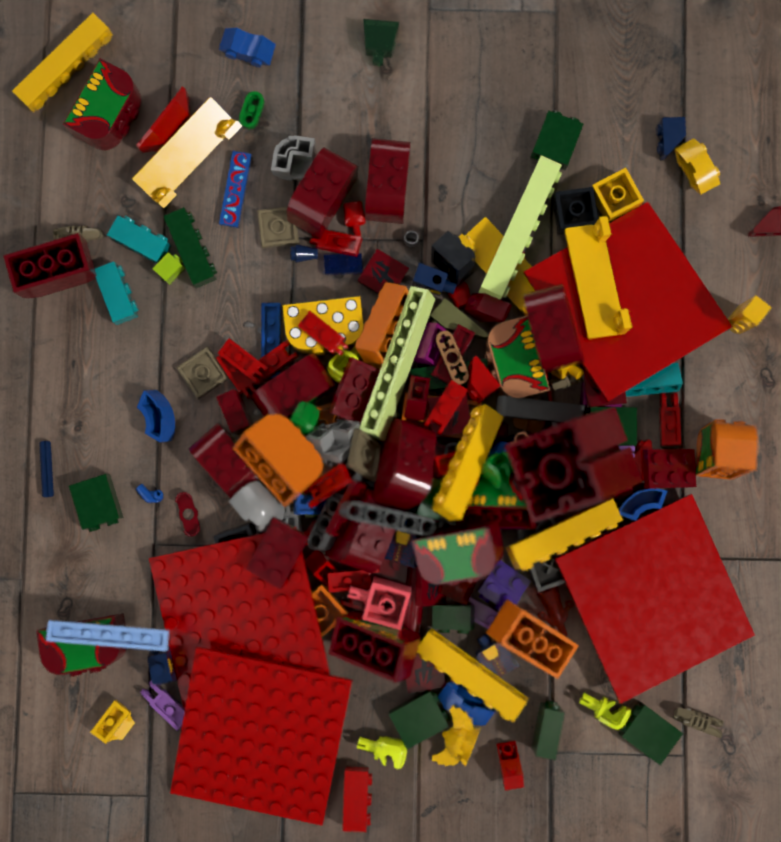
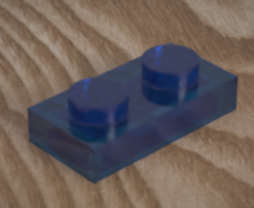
(342, 264)

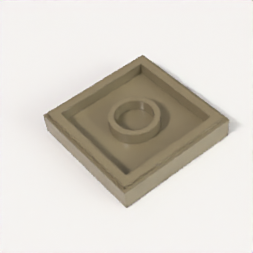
(275, 228)
(202, 372)
(364, 455)

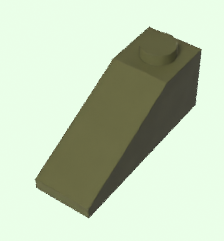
(450, 316)

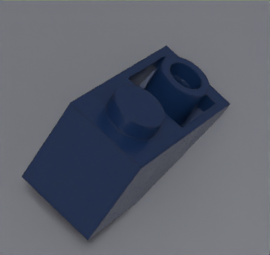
(670, 132)

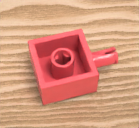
(375, 598)

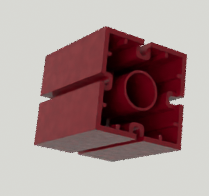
(574, 464)

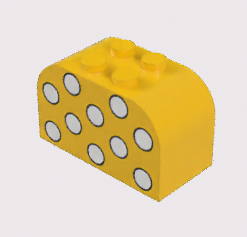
(340, 314)

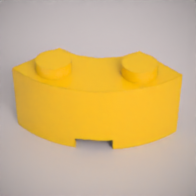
(697, 166)

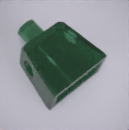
(380, 39)

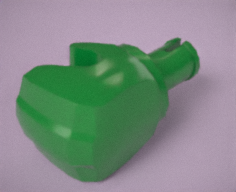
(305, 417)
(497, 466)

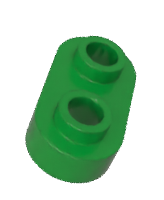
(251, 111)

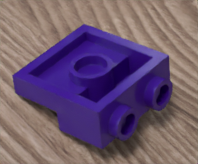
(503, 584)

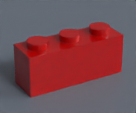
(356, 799)

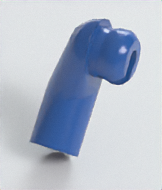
(149, 496)

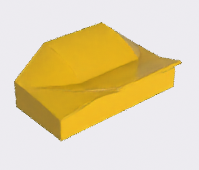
(114, 723)

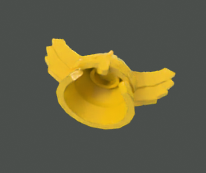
(458, 739)

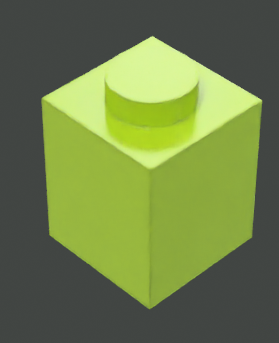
(169, 267)

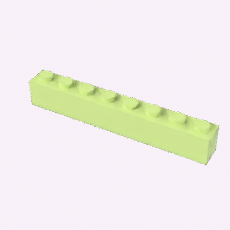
(520, 228)
(397, 363)

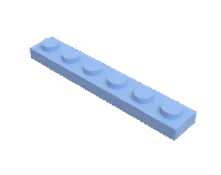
(107, 635)

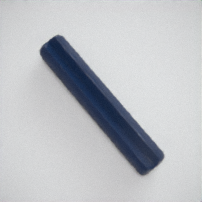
(46, 469)

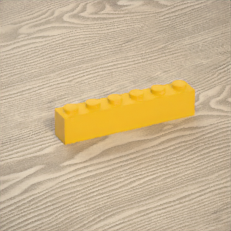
(63, 62)
(467, 462)
(563, 534)
(472, 674)

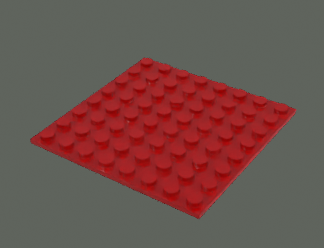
(664, 299)
(655, 598)
(223, 607)
(260, 736)

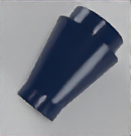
(303, 253)

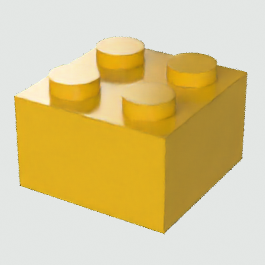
(616, 195)

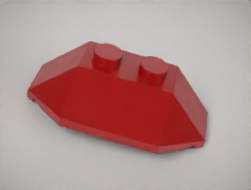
(167, 123)

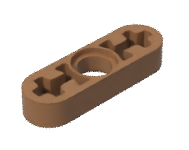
(452, 373)

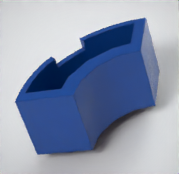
(247, 47)
(158, 415)
(639, 501)
(459, 697)

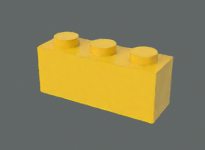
(748, 315)

